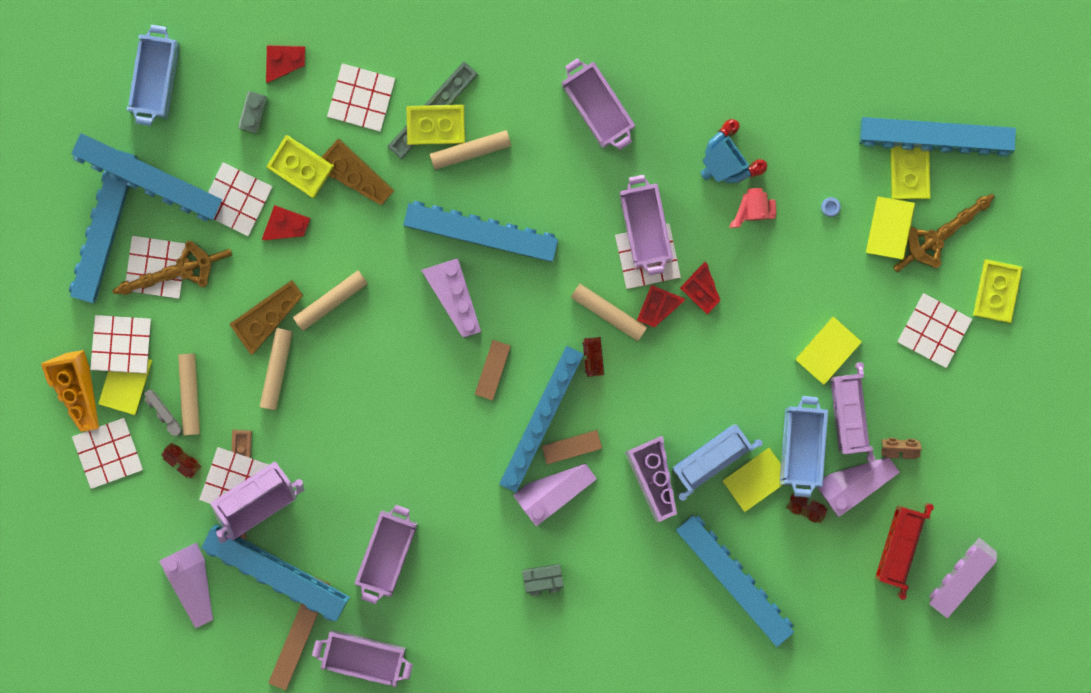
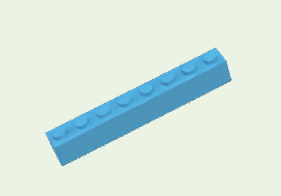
(937, 135)
(145, 176)
(480, 232)
(99, 238)
(541, 419)
(277, 574)
(734, 580)

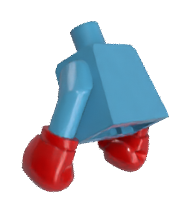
(724, 159)

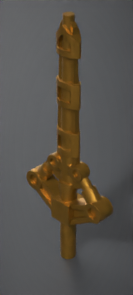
(934, 240)
(182, 268)

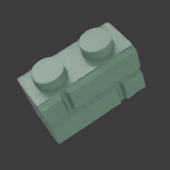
(253, 112)
(543, 579)

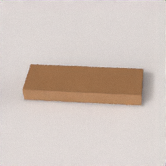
(492, 370)
(572, 447)

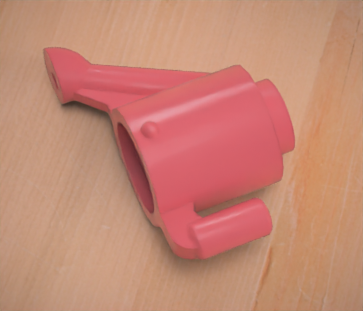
(754, 207)

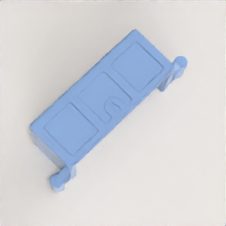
(153, 76)
(804, 447)
(712, 458)

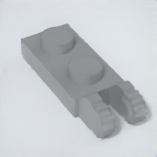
(163, 413)

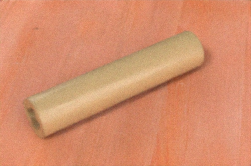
(470, 150)
(330, 300)
(608, 312)
(276, 369)
(189, 394)

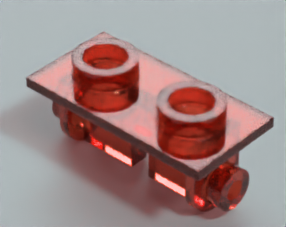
(594, 362)
(174, 454)
(814, 512)

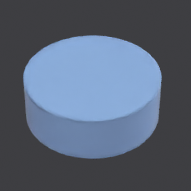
(830, 207)

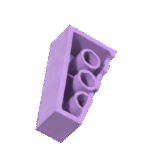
(451, 289)
(652, 474)
(963, 578)

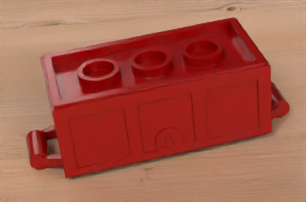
(901, 547)

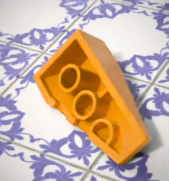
(73, 383)

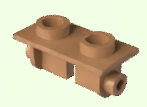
(910, 447)

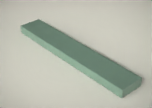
(443, 96)

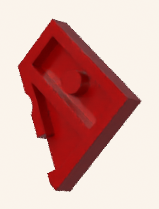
(283, 60)
(285, 224)
(702, 289)
(658, 306)

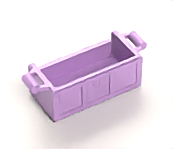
(598, 105)
(646, 225)
(850, 413)
(254, 501)
(386, 553)
(363, 658)

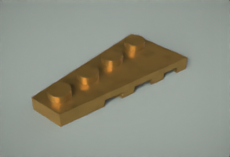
(356, 173)
(263, 318)

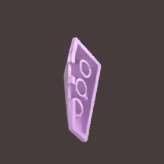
(852, 485)
(550, 493)
(189, 580)

